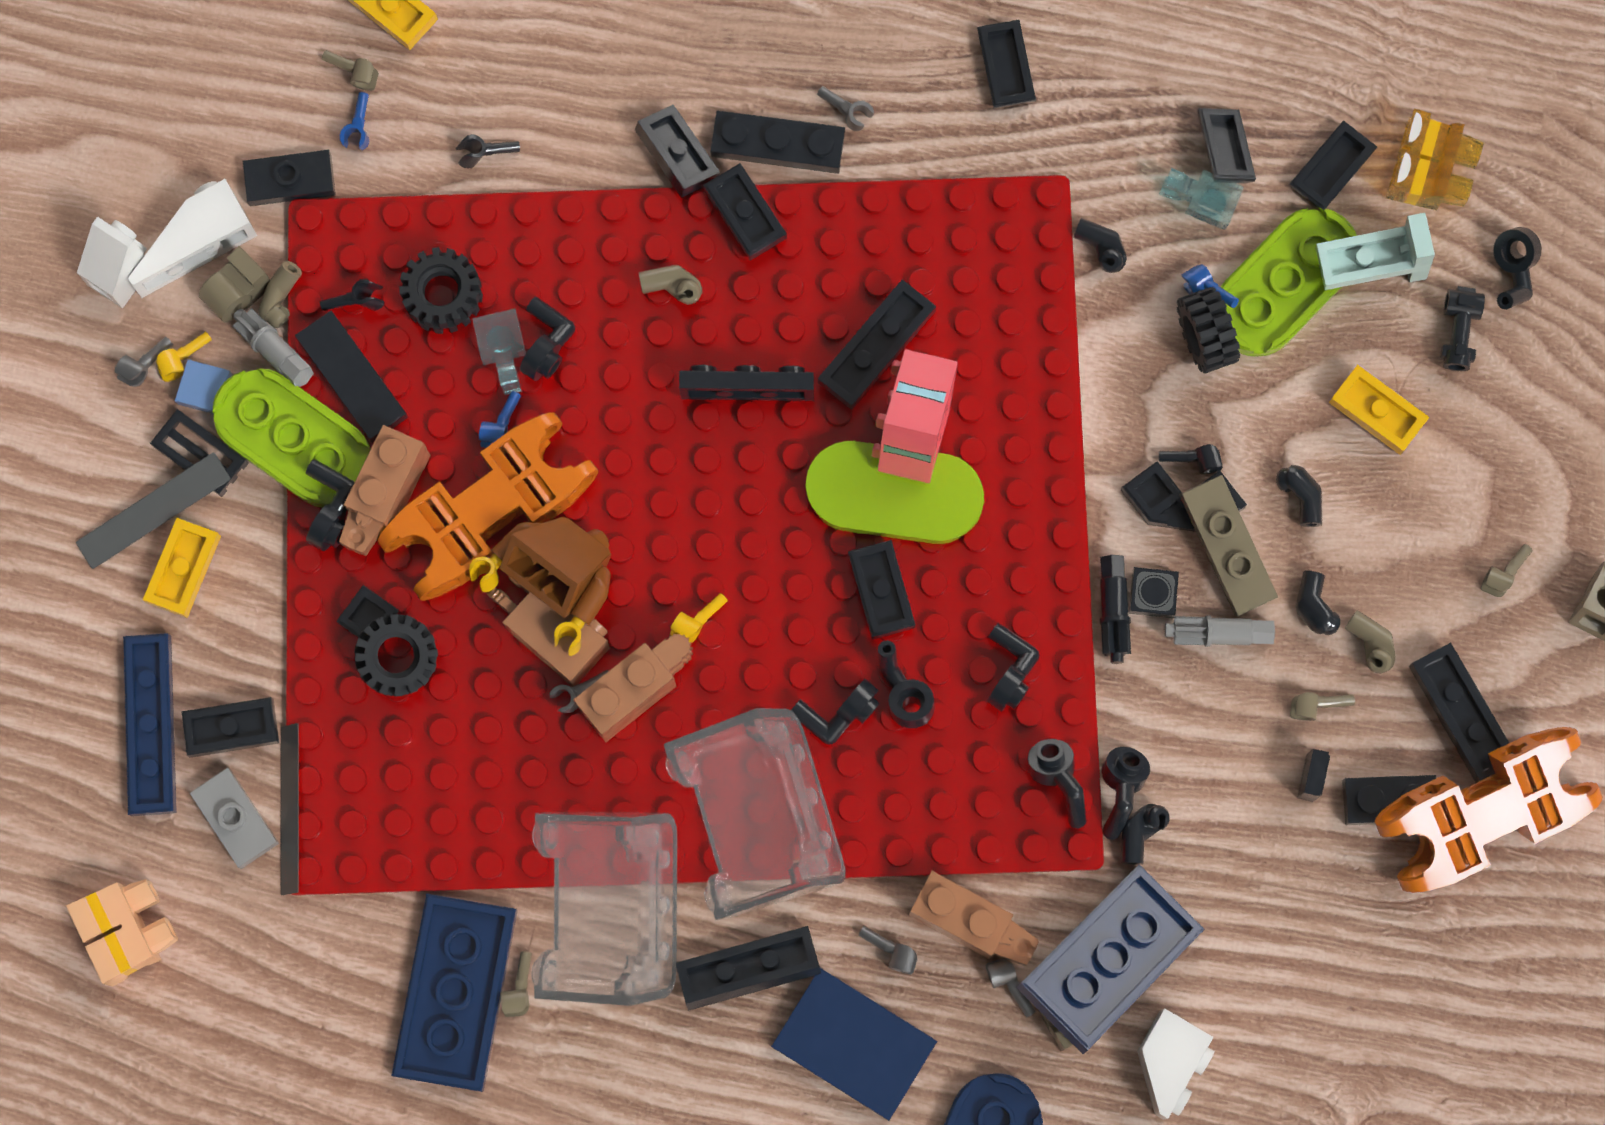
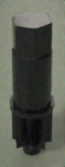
(1114, 609)

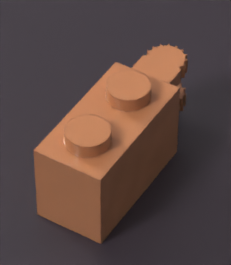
(534, 627)
(633, 685)

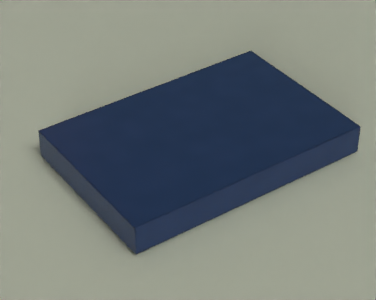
(854, 1044)

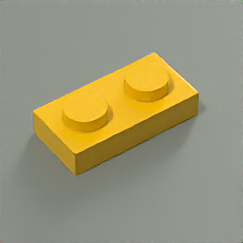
(402, 19)
(1379, 409)
(181, 567)

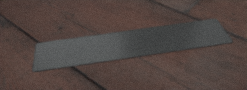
(153, 510)
(290, 809)

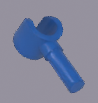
(357, 123)
(1199, 278)
(491, 431)

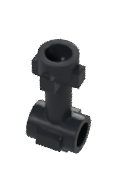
(1464, 306)

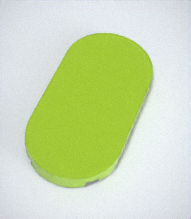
(1283, 282)
(284, 430)
(858, 498)

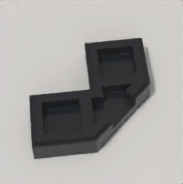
(1158, 498)

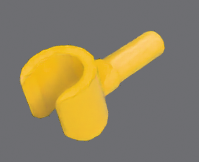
(170, 360)
(691, 627)

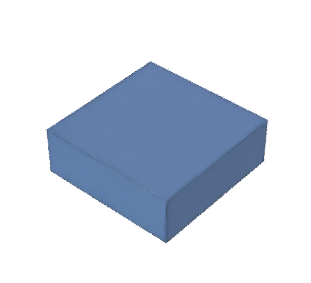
(200, 385)

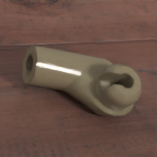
(674, 280)
(276, 292)
(1377, 642)

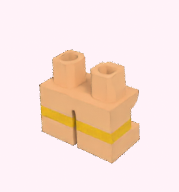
(116, 931)

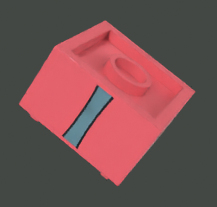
(915, 415)

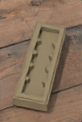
(1228, 545)

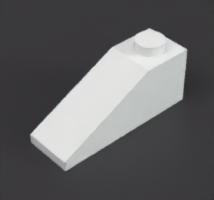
(197, 234)

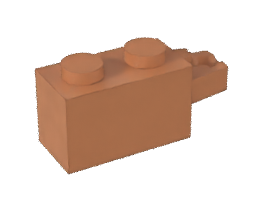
(382, 488)
(972, 921)

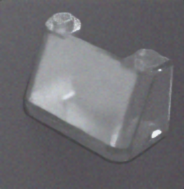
(758, 810)
(609, 907)

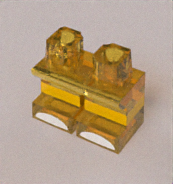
(1426, 163)

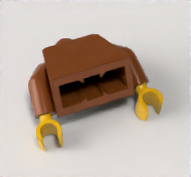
(557, 566)

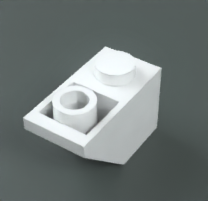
(110, 259)
(1168, 1060)

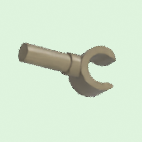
(363, 73)
(1498, 581)
(1305, 705)
(517, 1001)

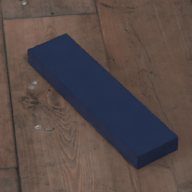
(149, 724)

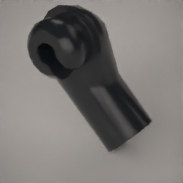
(1106, 244)
(1306, 489)
(1312, 608)
(1139, 828)

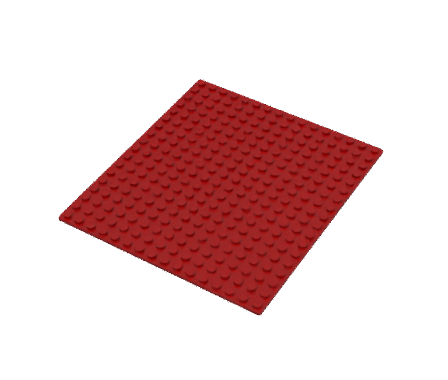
(699, 506)

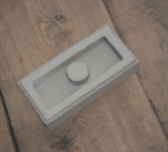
(234, 818)

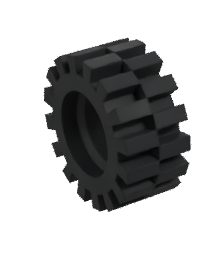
(436, 265)
(1208, 330)
(395, 683)

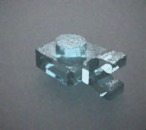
(1207, 200)
(500, 342)

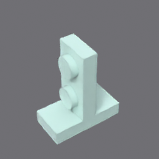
(1378, 255)

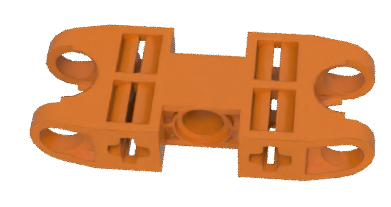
(487, 504)
(1458, 822)

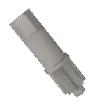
(266, 341)
(1219, 631)

